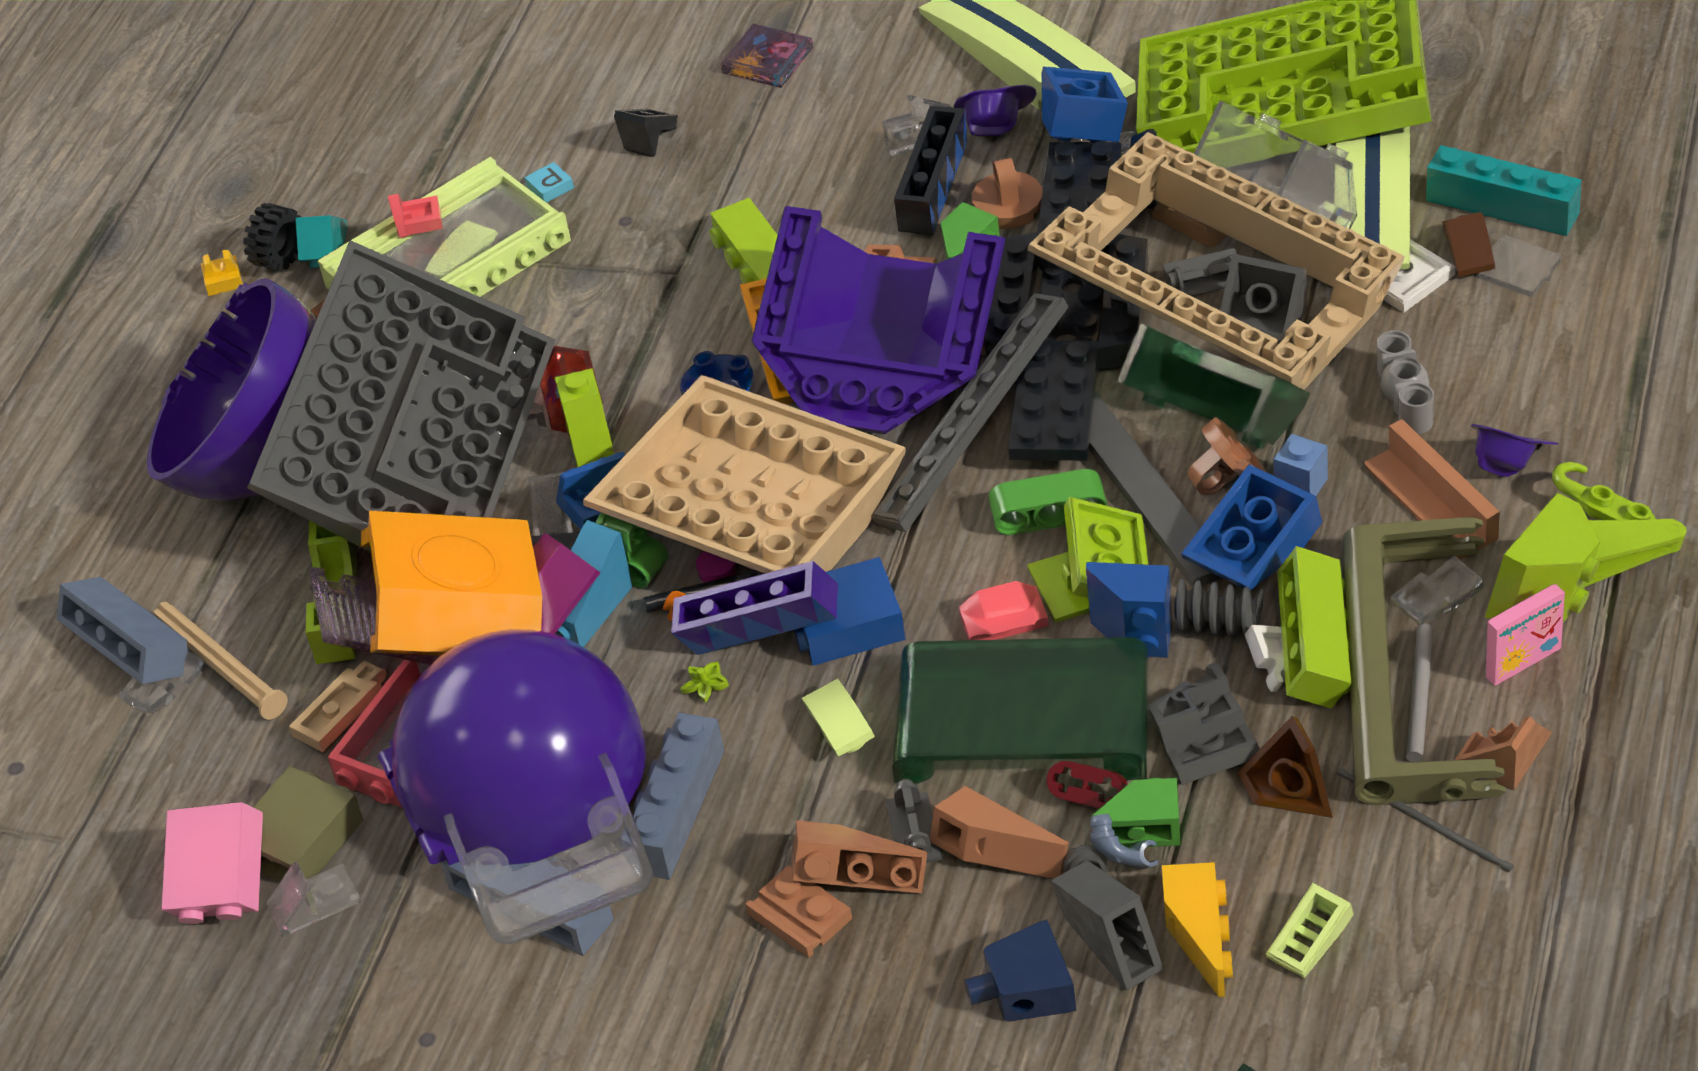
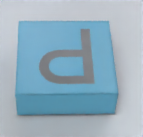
(549, 182)

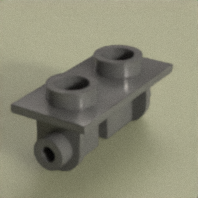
(1199, 273)
(912, 818)

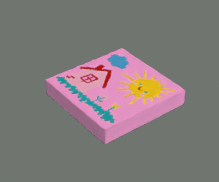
(1524, 634)

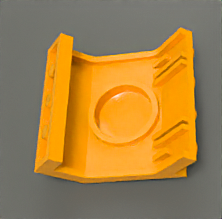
(449, 579)

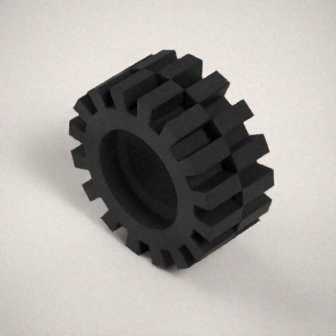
(272, 237)

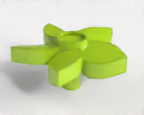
(705, 680)

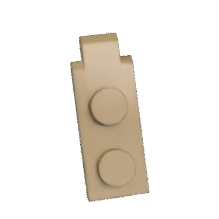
(338, 705)

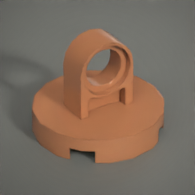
(1008, 195)
(1225, 456)

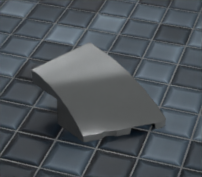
(1203, 727)

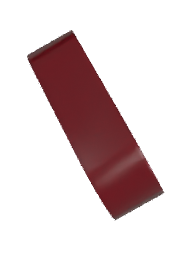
(1090, 775)

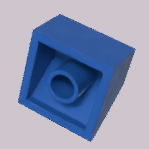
(1082, 104)
(1131, 603)

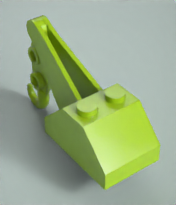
(1577, 552)

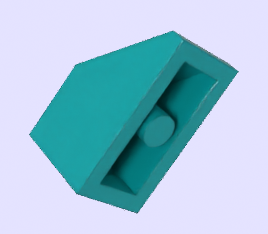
(319, 237)

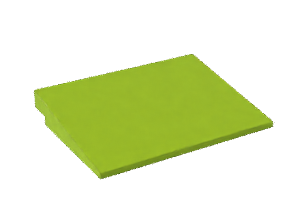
(1311, 64)

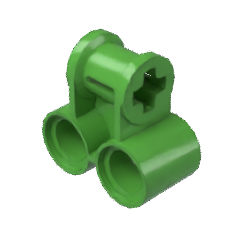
(643, 553)

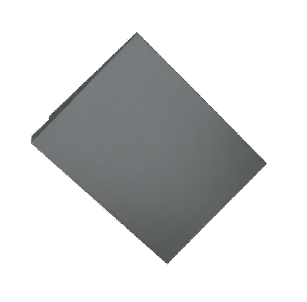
(401, 400)

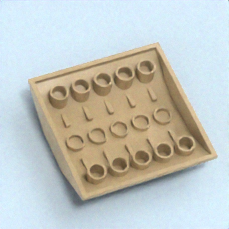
(750, 479)

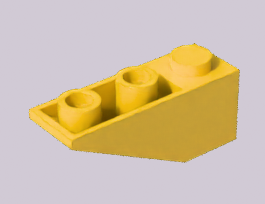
(1194, 920)

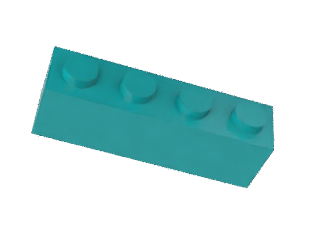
(1503, 190)

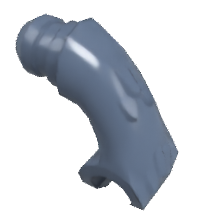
(1106, 842)

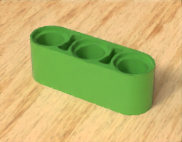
(1040, 500)

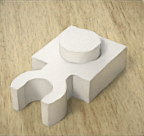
(1267, 652)

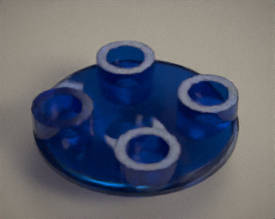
(722, 367)

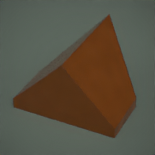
(1287, 773)

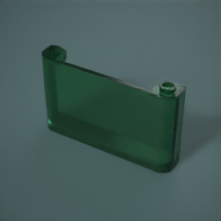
(1022, 703)

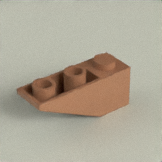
(995, 836)
(854, 859)

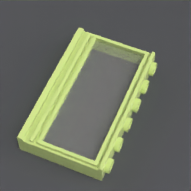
(487, 234)

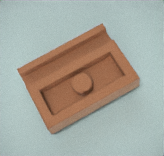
(798, 912)

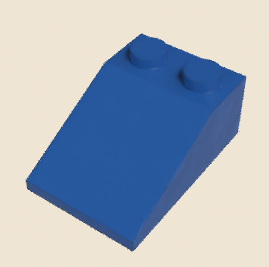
(1254, 529)

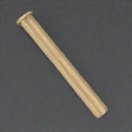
(270, 701)

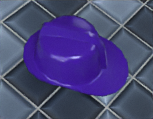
(994, 110)
(1502, 451)

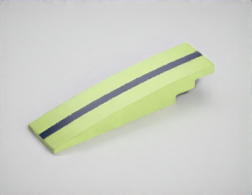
(1017, 42)
(1382, 188)

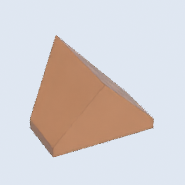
(1512, 749)

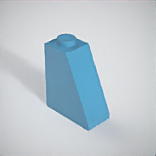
(606, 553)

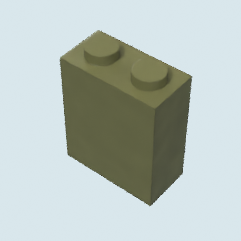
(304, 823)

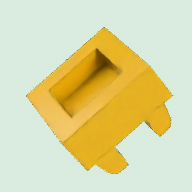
(221, 274)

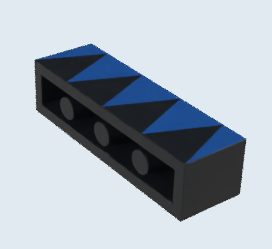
(931, 170)

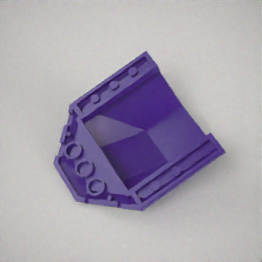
(871, 332)

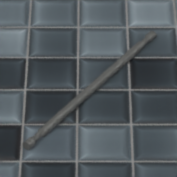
(1441, 829)

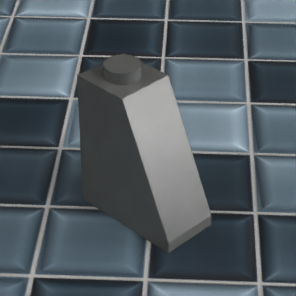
(1109, 922)

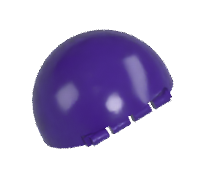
(223, 415)
(512, 745)

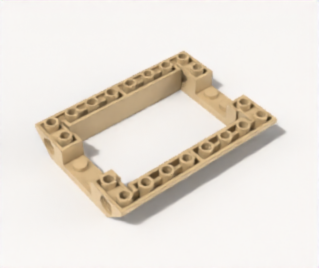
(1247, 212)

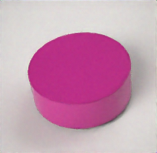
(714, 567)

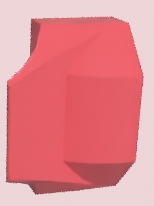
(1003, 611)

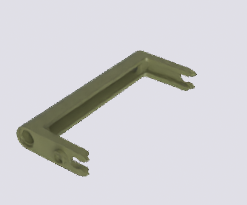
(1376, 772)

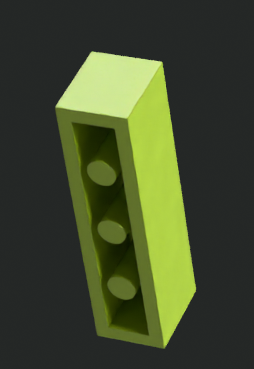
(744, 238)
(1314, 627)

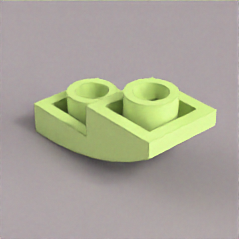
(838, 718)

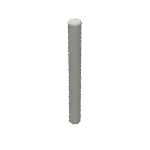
(1419, 693)

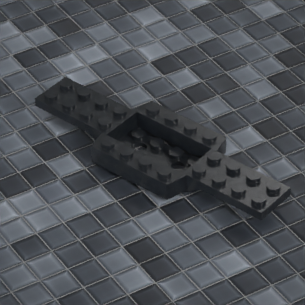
(1060, 380)

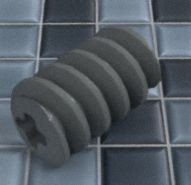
(1216, 609)

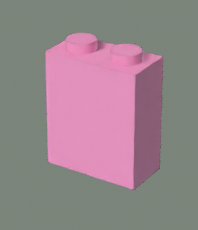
(212, 862)

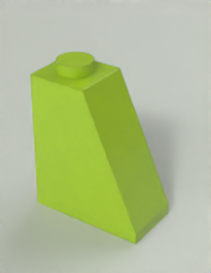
(584, 417)

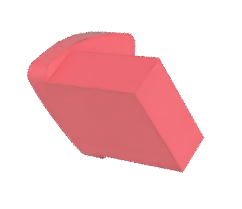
(415, 215)

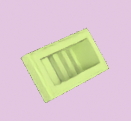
(1314, 899)

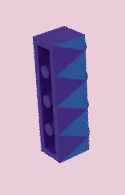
(755, 608)

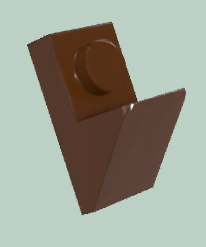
(1469, 244)

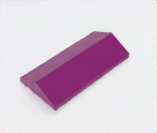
(562, 580)

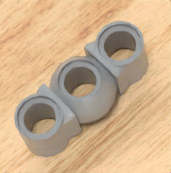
(1405, 380)

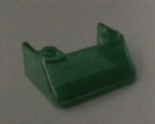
(1211, 386)

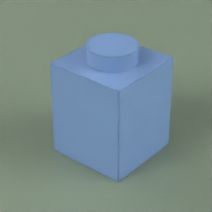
(1302, 464)

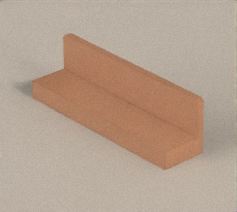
(1430, 484)

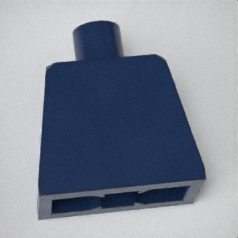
(1024, 976)

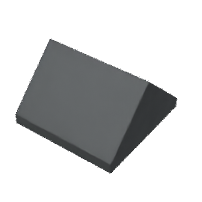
(1265, 294)

